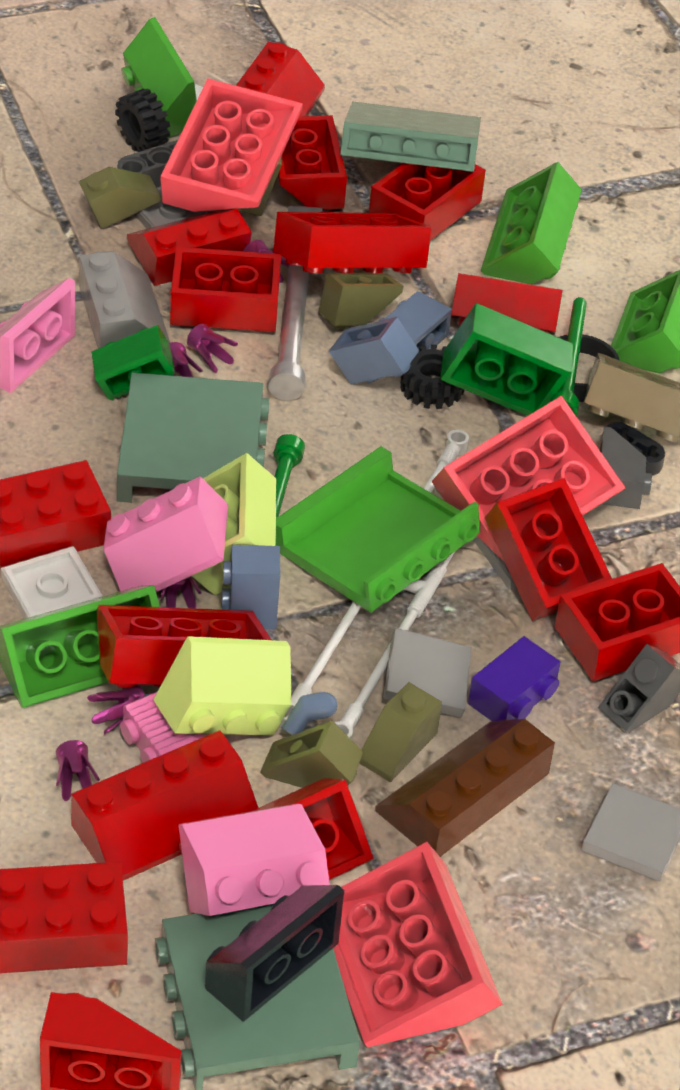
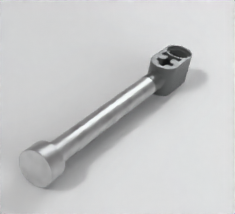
(286, 376)

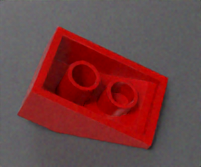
(101, 1049)

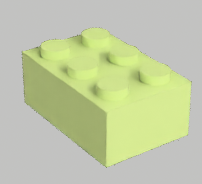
(251, 511)

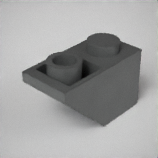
(643, 689)

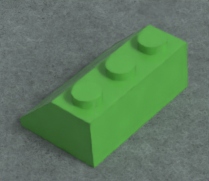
(156, 66)
(651, 326)

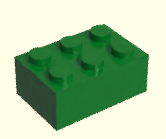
(506, 360)

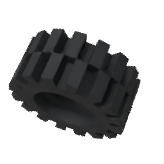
(142, 120)
(428, 389)

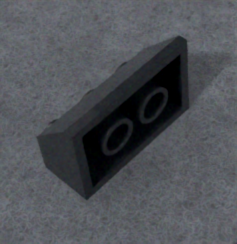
(275, 949)

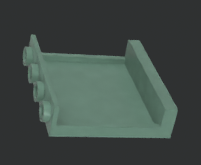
(411, 136)
(187, 429)
(296, 1025)

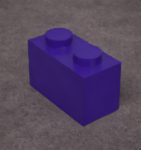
(514, 682)

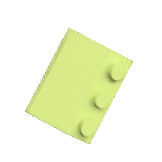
(227, 686)

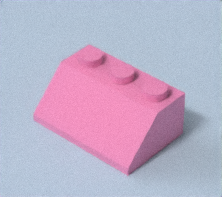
(36, 333)
(168, 537)
(250, 859)

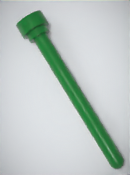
(574, 337)
(288, 453)

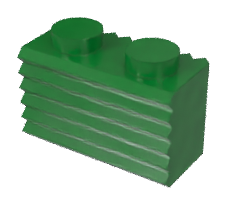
(140, 353)

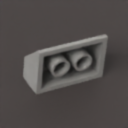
(117, 297)

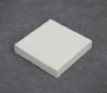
(49, 582)

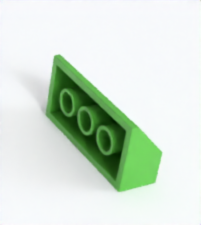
(533, 227)
(60, 648)

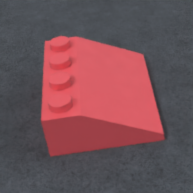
(228, 149)
(527, 456)
(410, 951)

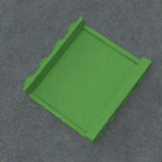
(373, 531)

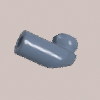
(310, 708)

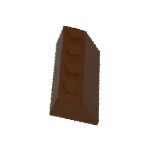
(469, 784)

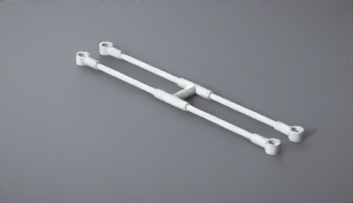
(456, 445)

